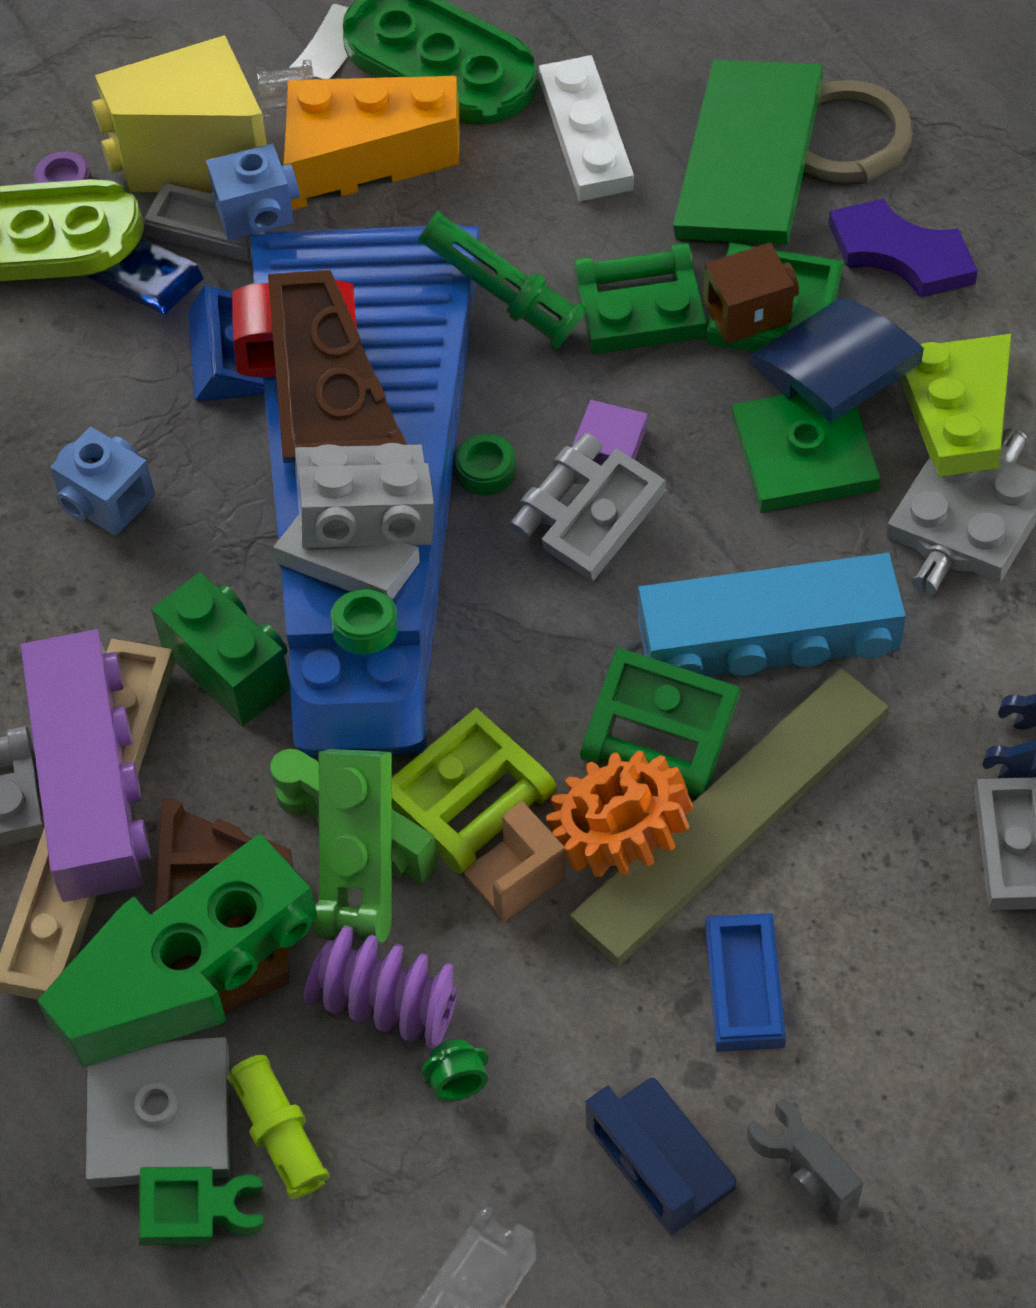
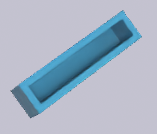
(774, 616)

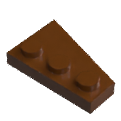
(322, 369)

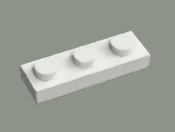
(586, 128)

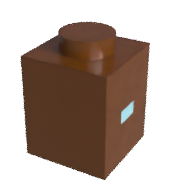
(749, 292)

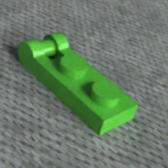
(298, 791)
(355, 842)

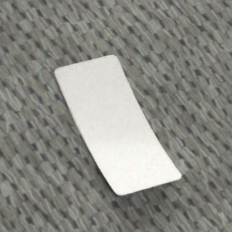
(327, 45)

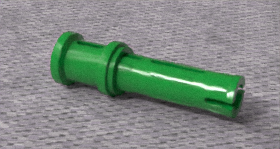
(442, 234)

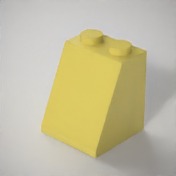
(176, 115)

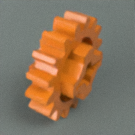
(620, 813)

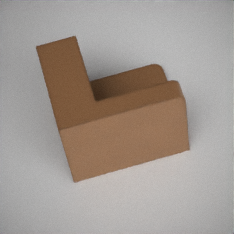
(520, 866)

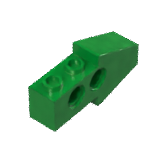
(121, 983)

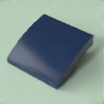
(838, 357)

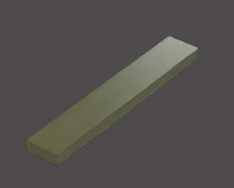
(731, 816)

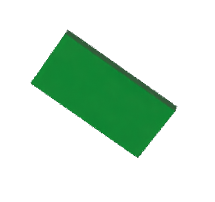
(749, 152)

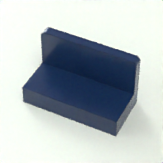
(659, 1152)

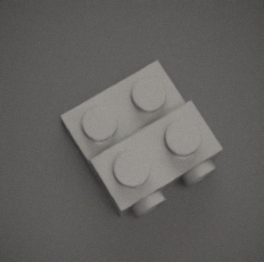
(363, 495)

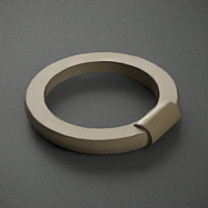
(877, 163)

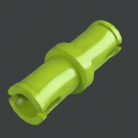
(278, 1126)

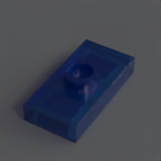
(151, 277)

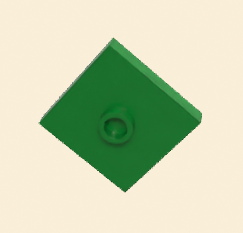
(799, 455)

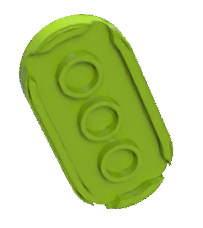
(66, 228)

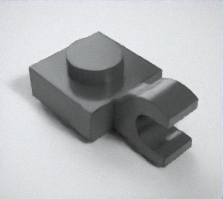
(817, 1169)

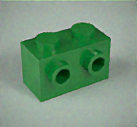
(223, 647)

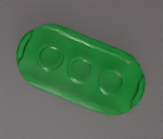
(439, 39)

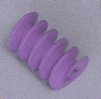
(383, 988)

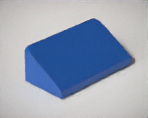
(213, 349)

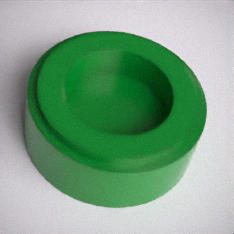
(485, 464)
(364, 621)

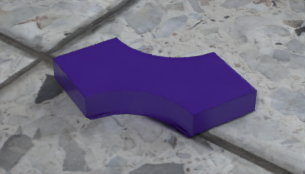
(924, 257)

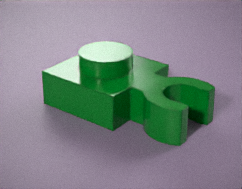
(182, 1206)

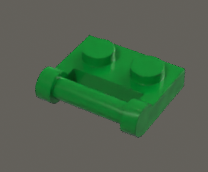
(641, 313)
(667, 702)

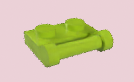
(455, 774)

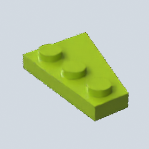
(961, 402)

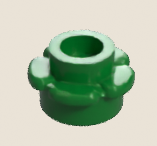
(456, 1070)

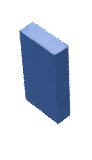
(744, 982)

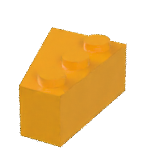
(369, 130)

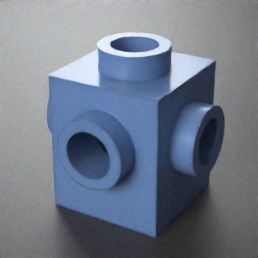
(252, 191)
(102, 480)

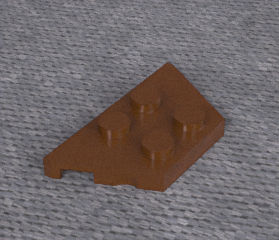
(187, 852)

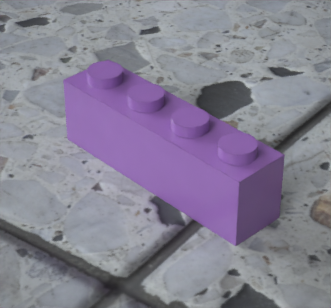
(81, 765)

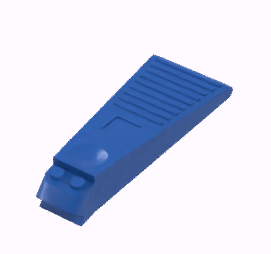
(416, 337)

